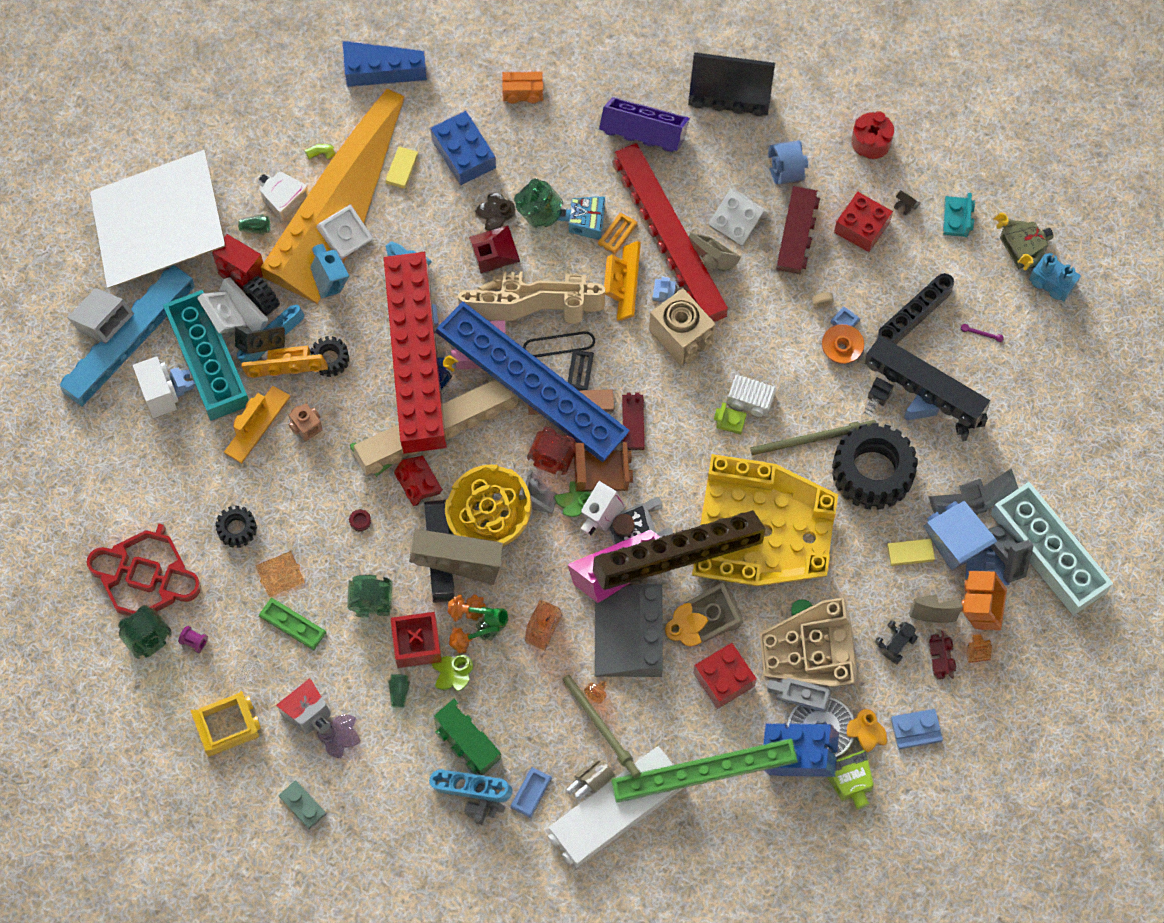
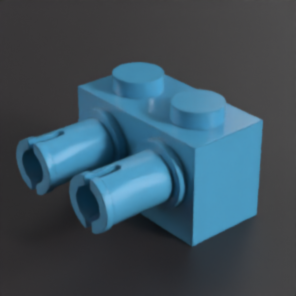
(1054, 277)

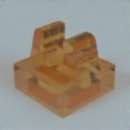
(979, 649)

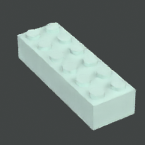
(1055, 552)

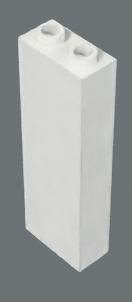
(602, 819)

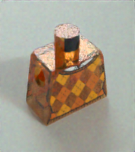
(544, 622)

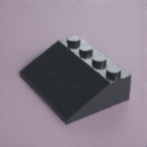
(731, 84)

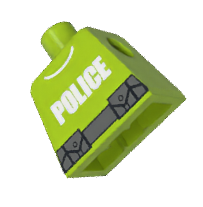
(853, 779)

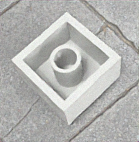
(156, 386)

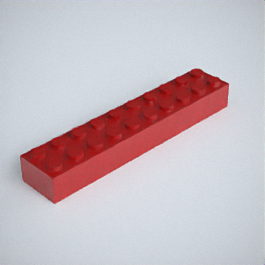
(414, 353)

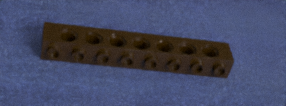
(678, 550)

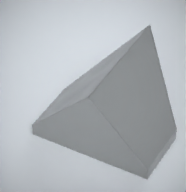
(541, 495)

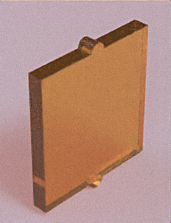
(280, 574)

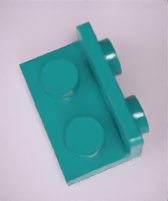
(958, 215)

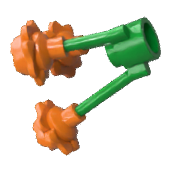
(474, 609)

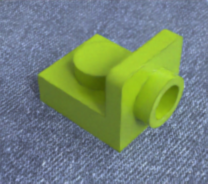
(729, 419)

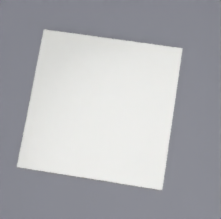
(157, 219)

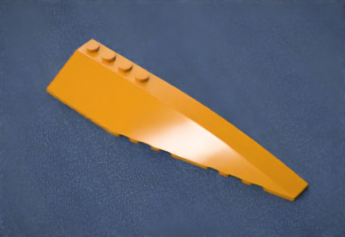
(345, 181)

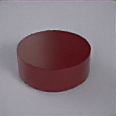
(360, 520)

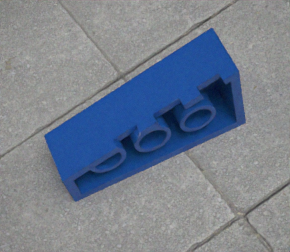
(381, 64)

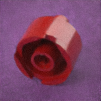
(872, 135)

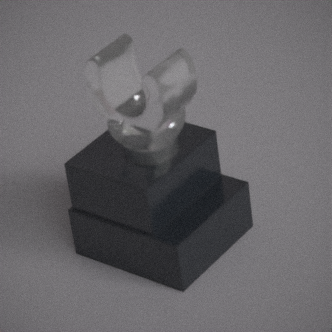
(878, 394)

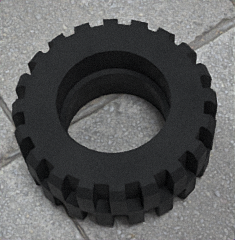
(881, 441)

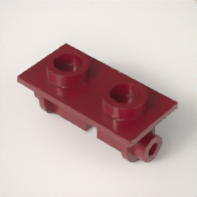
(945, 664)

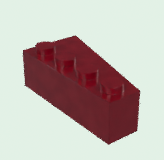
(796, 230)

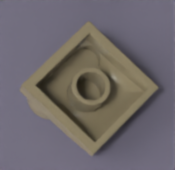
(713, 252)
(720, 609)

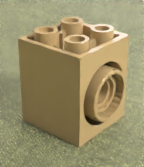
(682, 327)

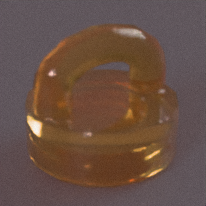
(596, 691)

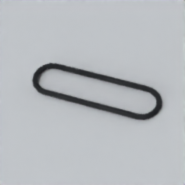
(559, 336)

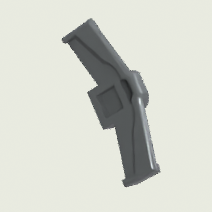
(976, 495)

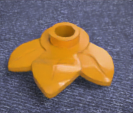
(689, 625)
(868, 733)

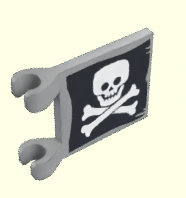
(641, 519)

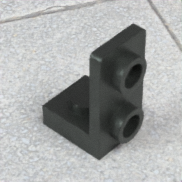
(260, 340)

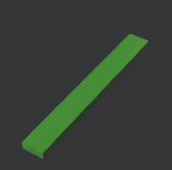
(704, 770)

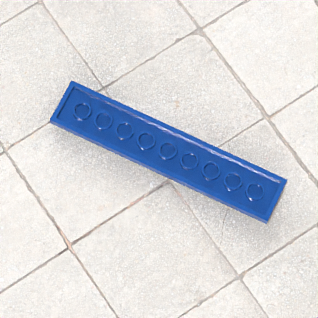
(532, 381)

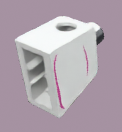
(282, 193)
(601, 509)

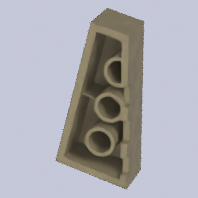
(457, 555)

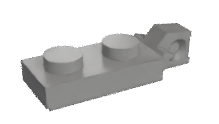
(800, 693)

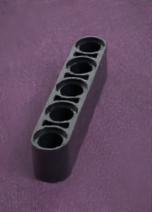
(919, 304)
(441, 582)

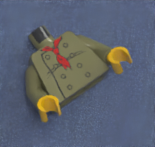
(1023, 240)

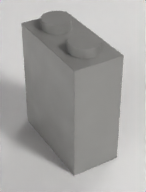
(100, 315)

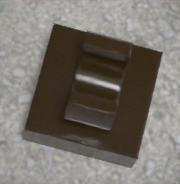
(906, 200)

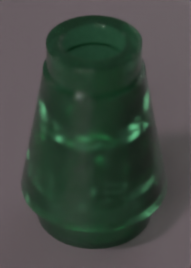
(256, 224)
(398, 690)

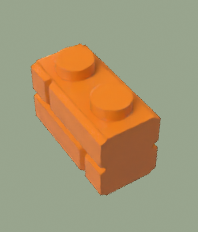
(522, 87)

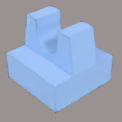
(663, 289)
(180, 385)

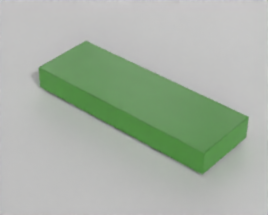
(292, 623)

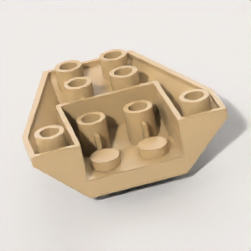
(812, 646)

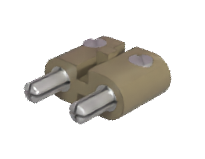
(591, 778)

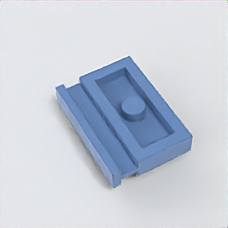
(916, 729)

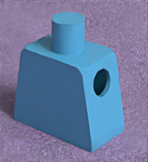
(328, 271)

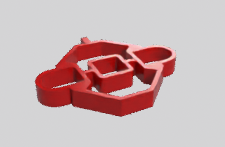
(119, 551)

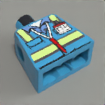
(585, 216)

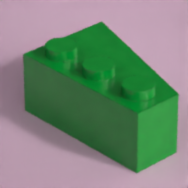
(466, 739)

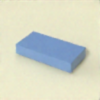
(531, 792)

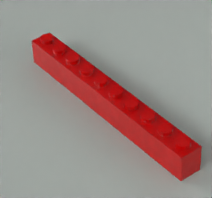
(668, 231)

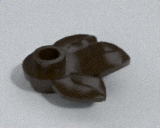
(493, 211)

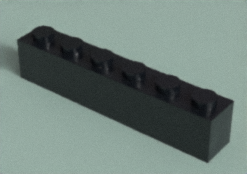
(927, 382)

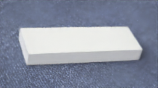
(248, 310)

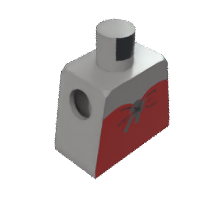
(306, 709)

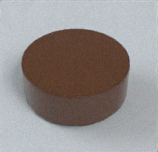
(623, 525)

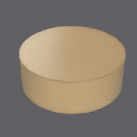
(822, 299)

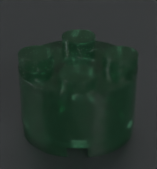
(539, 203)
(370, 595)
(144, 632)

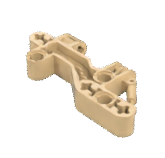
(521, 299)

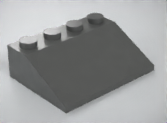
(630, 633)

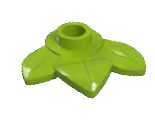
(451, 674)

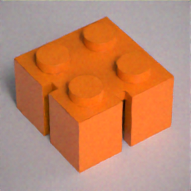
(984, 600)

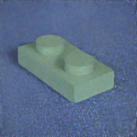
(302, 804)

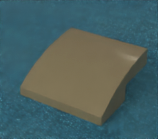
(930, 610)

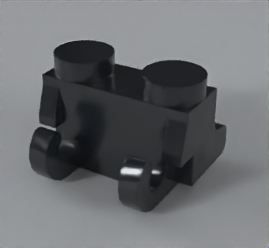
(897, 641)

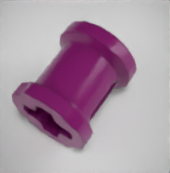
(193, 639)

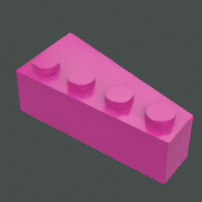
(582, 572)

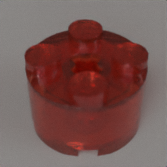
(552, 451)

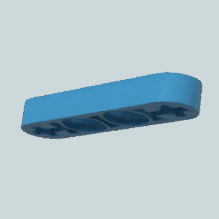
(287, 319)
(471, 783)

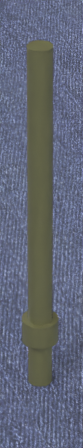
(807, 438)
(623, 756)

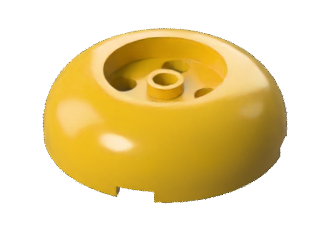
(480, 486)

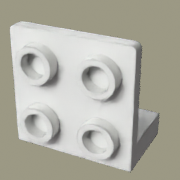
(737, 216)

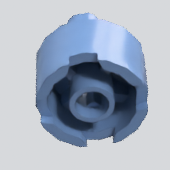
(787, 162)

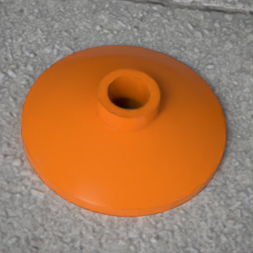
(844, 335)

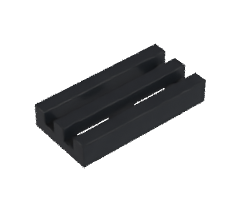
(583, 354)

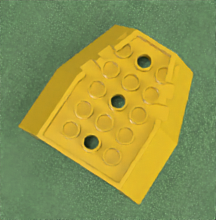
(782, 503)

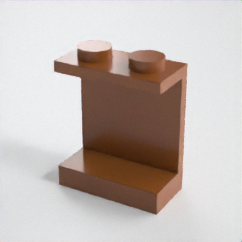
(612, 472)

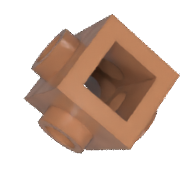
(305, 421)

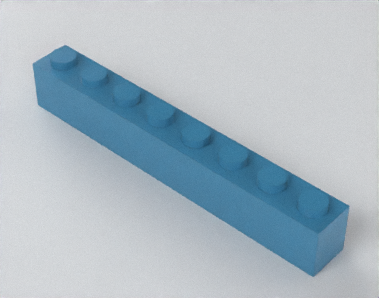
(107, 358)

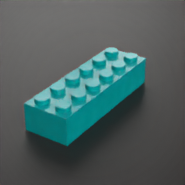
(206, 357)

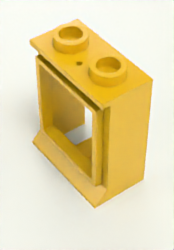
(245, 704)

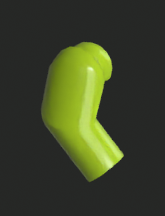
(319, 149)

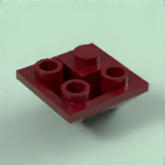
(494, 249)

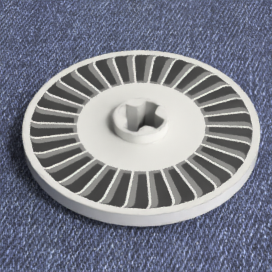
(836, 714)

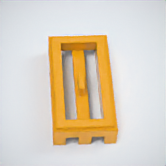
(608, 246)

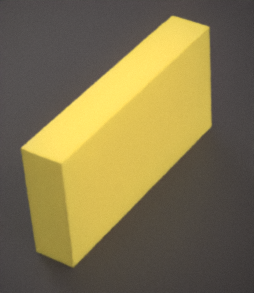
(401, 167)
(910, 552)

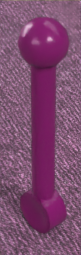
(965, 327)

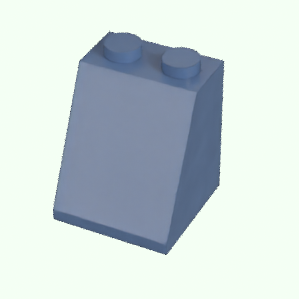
(958, 534)

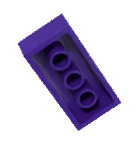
(644, 124)

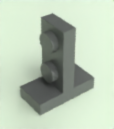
(1013, 554)

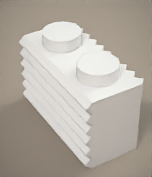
(751, 396)

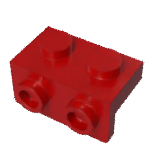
(417, 479)

